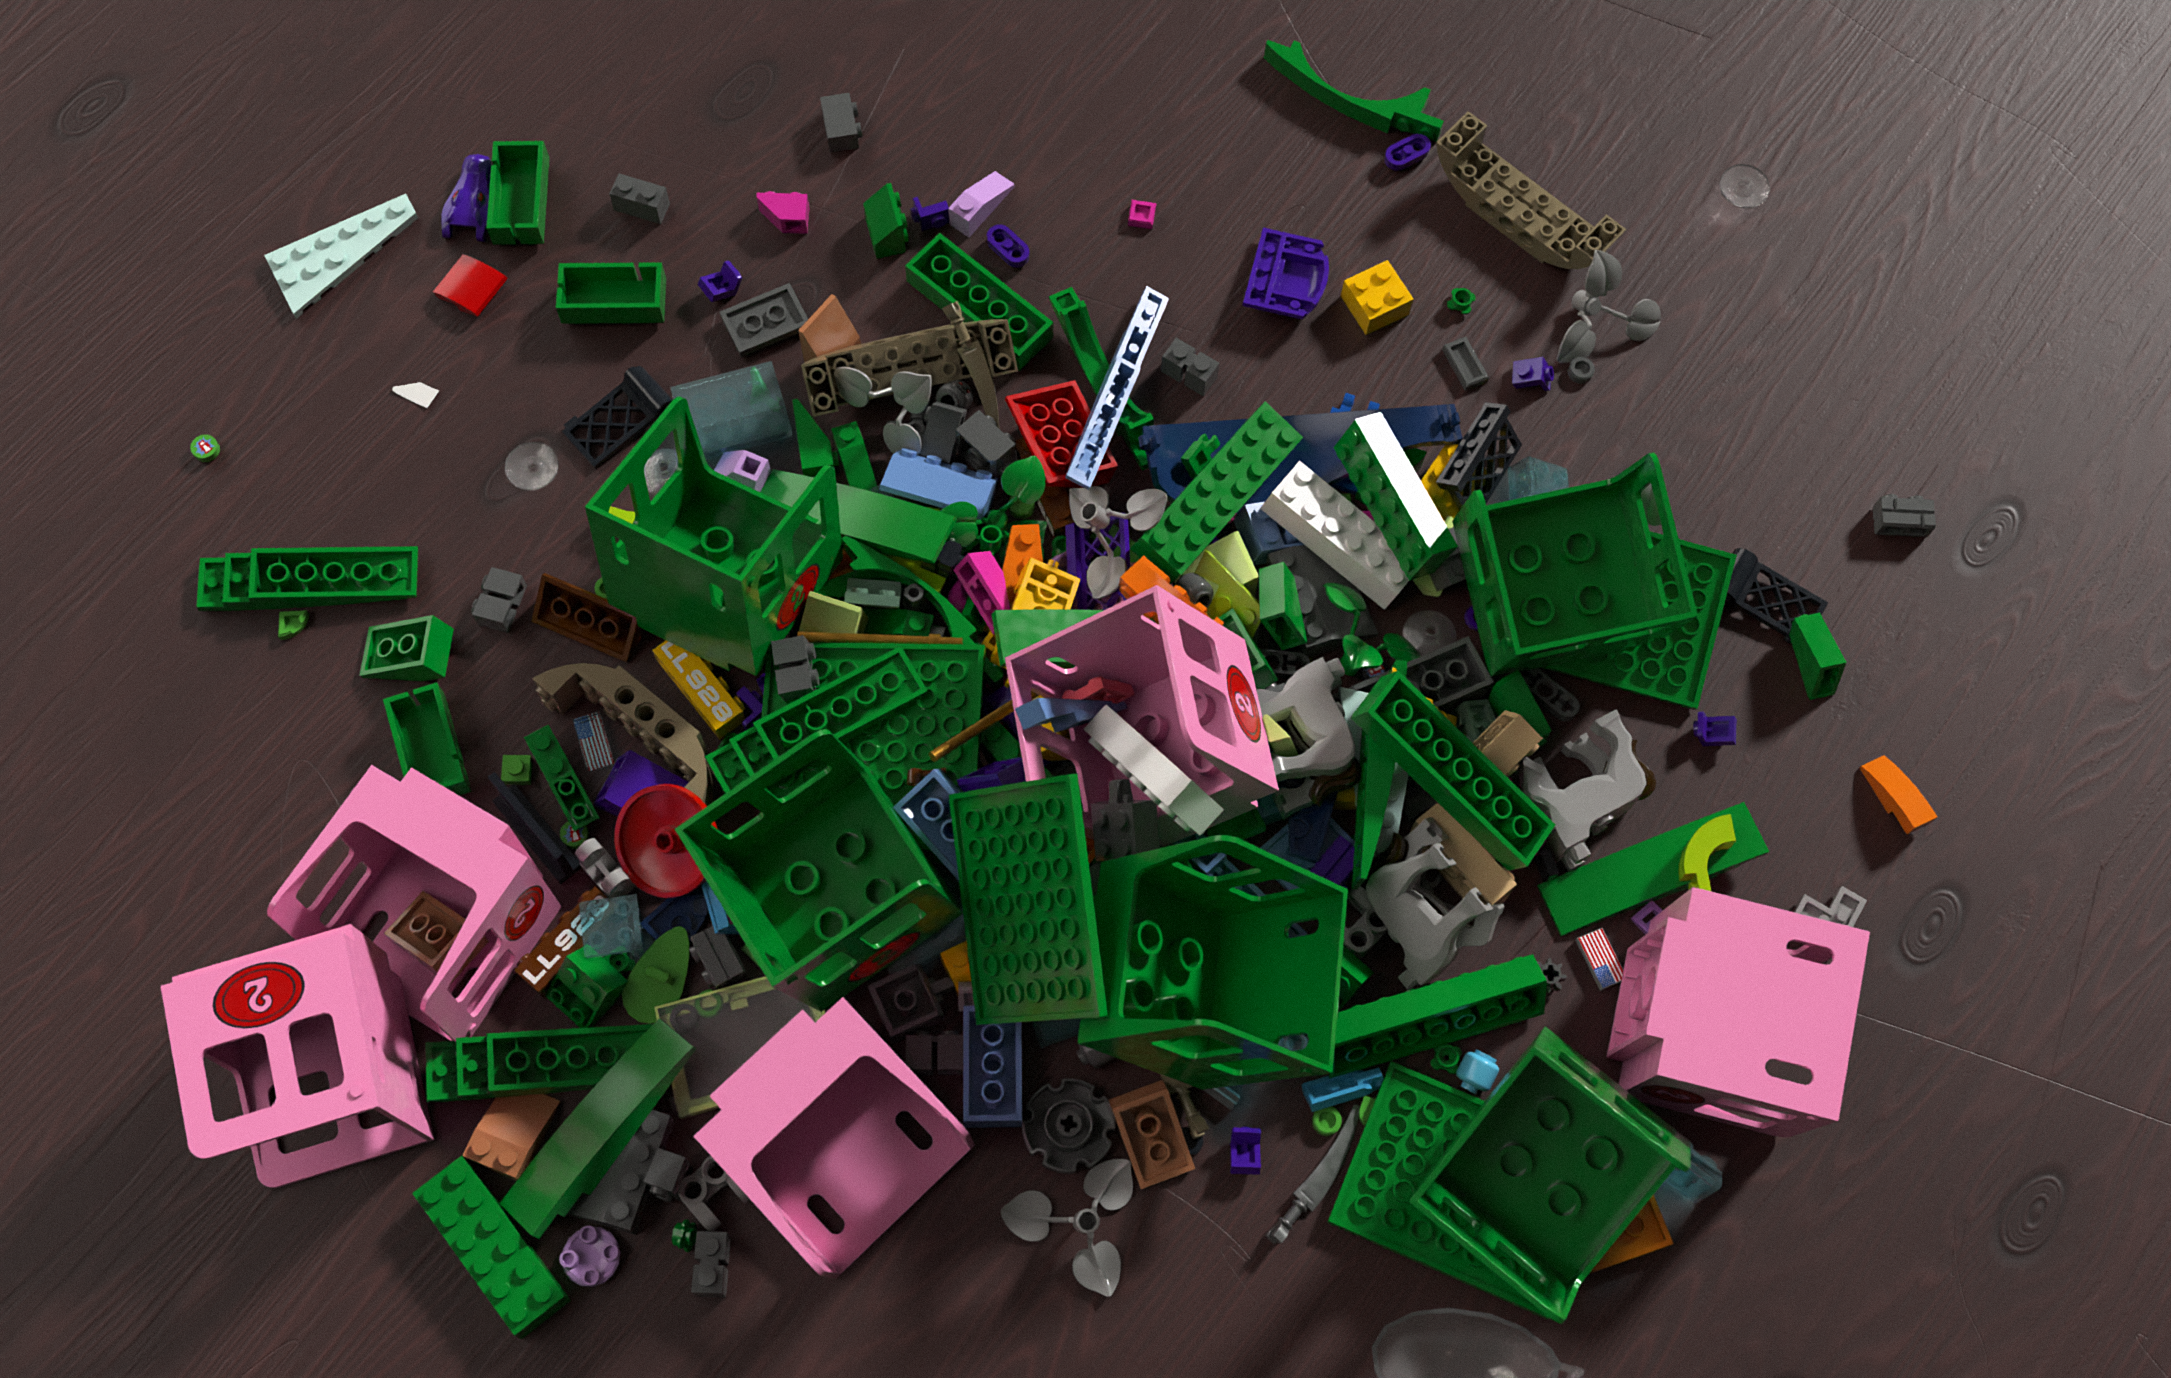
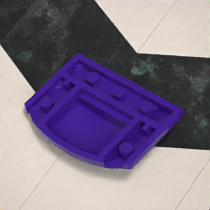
(1287, 274)

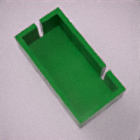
(518, 192)
(610, 293)
(427, 737)

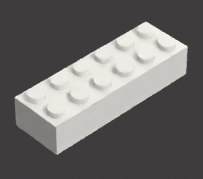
(1337, 533)
(1152, 771)

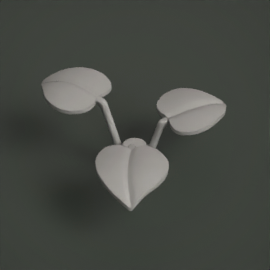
(1601, 277)
(908, 389)
(1091, 510)
(1100, 1264)

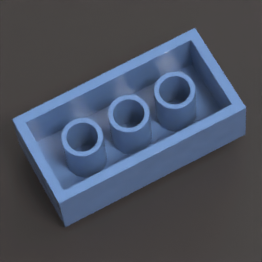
(991, 1073)

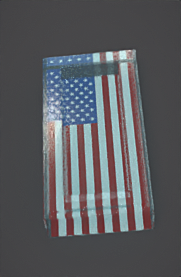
(593, 741)

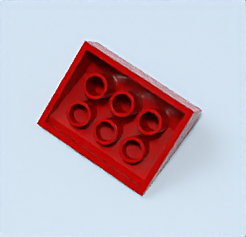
(1052, 425)

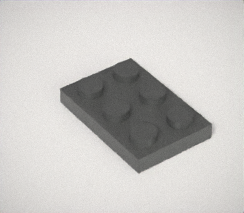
(764, 319)

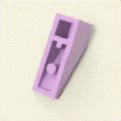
(978, 203)

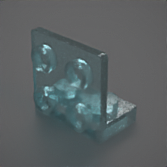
(1535, 477)
(612, 926)

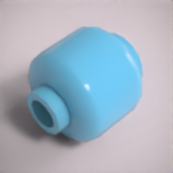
(1477, 1071)

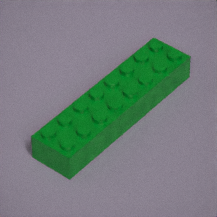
(1218, 492)
(1453, 771)
(1438, 1014)

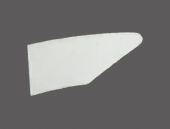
(417, 393)

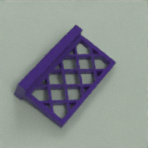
(1079, 556)

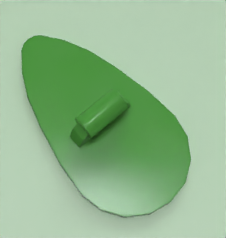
(658, 976)

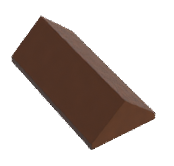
(585, 618)

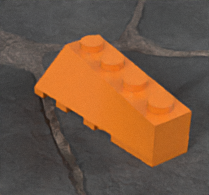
(1146, 575)

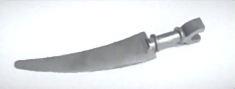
(1319, 1181)

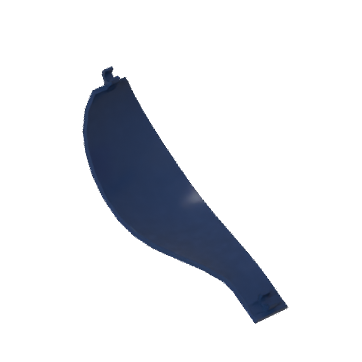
(1320, 432)

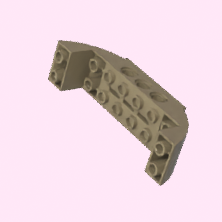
(1517, 203)
(919, 352)
(640, 712)

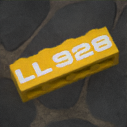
(701, 688)

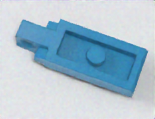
(1329, 1092)

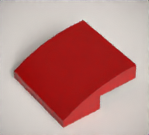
(470, 285)

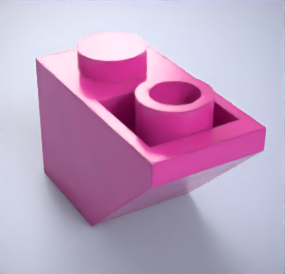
(785, 210)

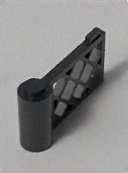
(643, 392)
(1745, 575)

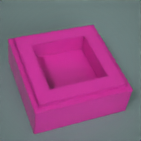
(1141, 214)

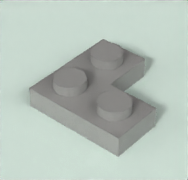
(1843, 909)

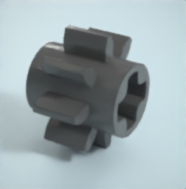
(1553, 972)

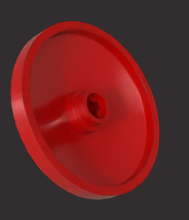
(650, 845)

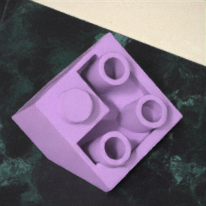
(744, 468)

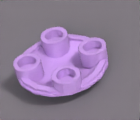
(590, 1256)

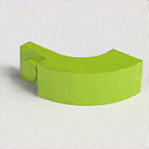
(1709, 838)

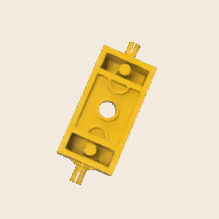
(1041, 588)

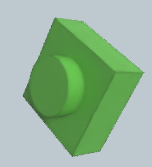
(517, 769)

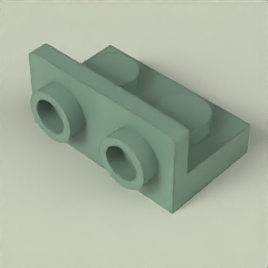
(873, 593)
(1473, 717)

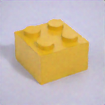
(1376, 297)

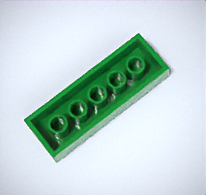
(950, 275)
(1395, 496)
(491, 1247)

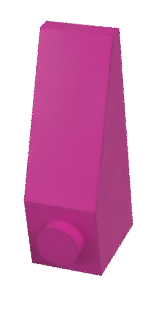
(984, 584)

